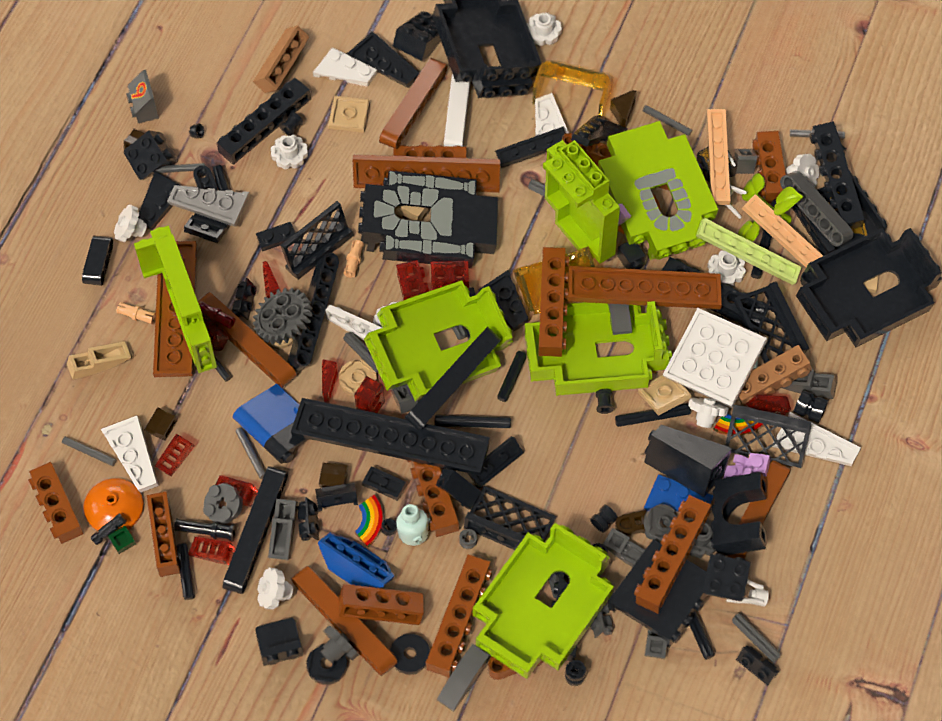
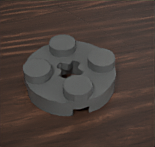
(215, 496)
(652, 521)

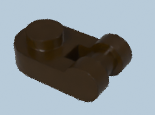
(627, 525)

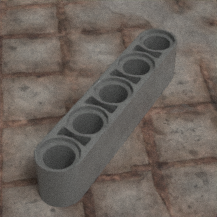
(818, 209)

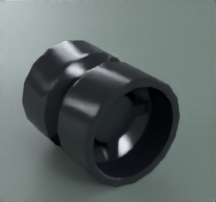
(810, 406)

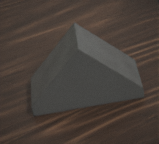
(745, 161)

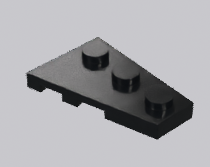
(155, 201)
(508, 300)

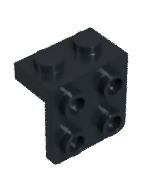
(149, 154)
(726, 577)
(279, 641)

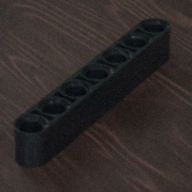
(319, 305)
(453, 378)
(255, 530)

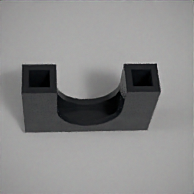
(727, 496)

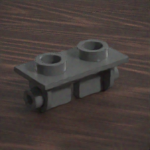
(602, 623)

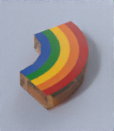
(722, 426)
(371, 521)

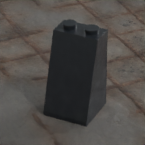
(687, 458)

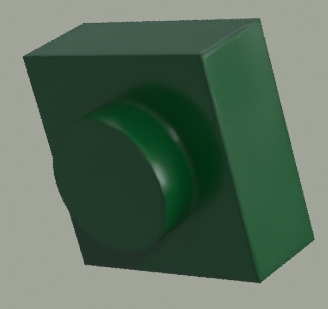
(121, 539)

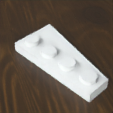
(350, 322)
(820, 444)
(132, 450)

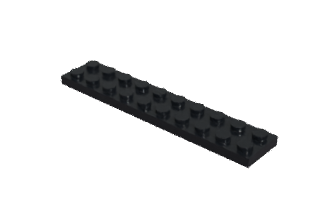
(390, 436)

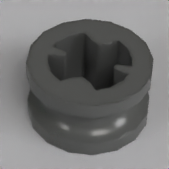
(472, 543)

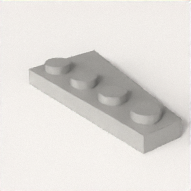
(211, 203)

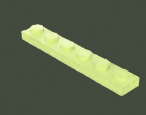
(748, 251)

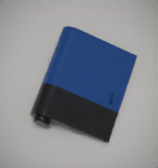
(270, 422)

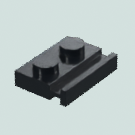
(205, 228)

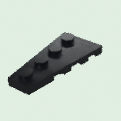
(384, 59)
(596, 130)

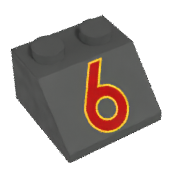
(142, 98)

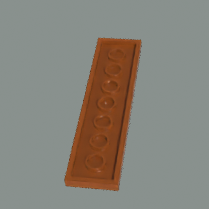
(373, 169)
(644, 286)
(170, 347)

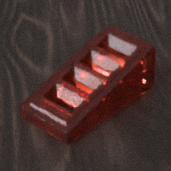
(269, 280)
(216, 334)
(329, 376)
(770, 403)
(169, 451)
(248, 490)
(224, 553)

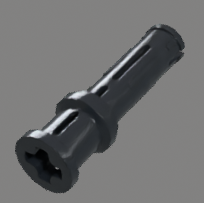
(215, 529)

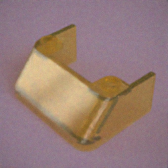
(575, 74)

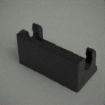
(458, 488)
(336, 495)

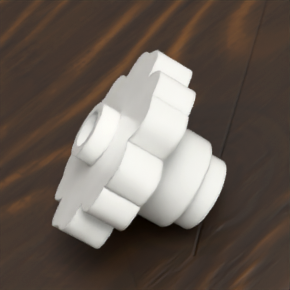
(544, 29)
(289, 152)
(807, 166)
(129, 224)
(729, 267)
(707, 410)
(273, 588)

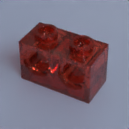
(449, 271)
(409, 283)
(369, 396)

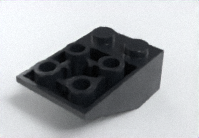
(417, 36)

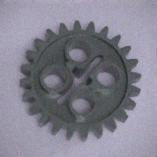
(282, 316)

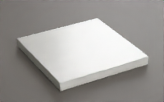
(715, 357)

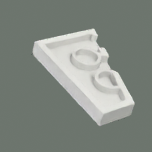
(341, 66)
(547, 115)

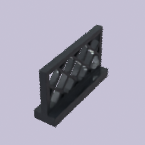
(323, 244)
(783, 316)
(772, 419)
(503, 533)

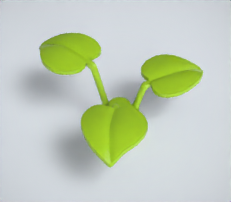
(786, 199)

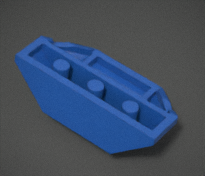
(354, 562)

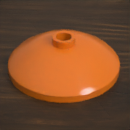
(127, 502)

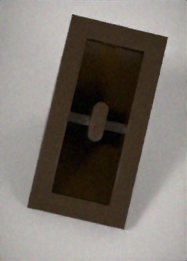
(622, 107)

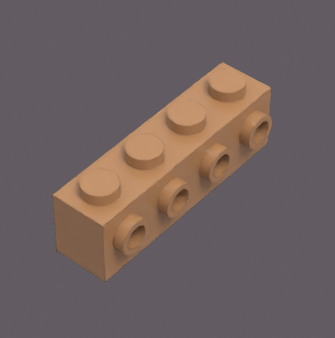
(281, 59)
(775, 374)

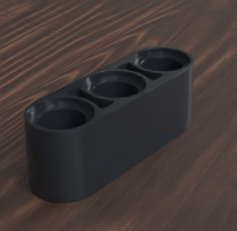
(97, 260)

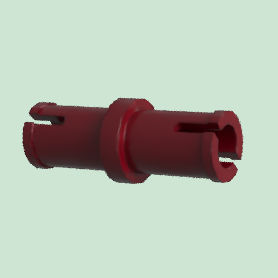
(216, 315)

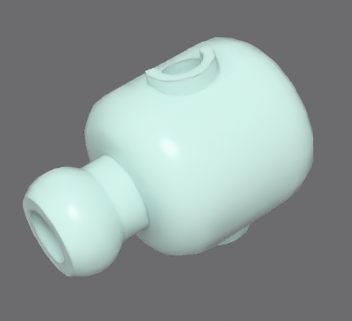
(412, 525)

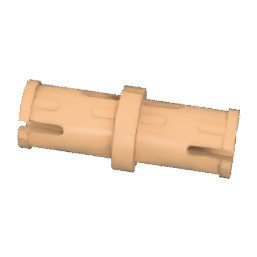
(353, 258)
(136, 313)

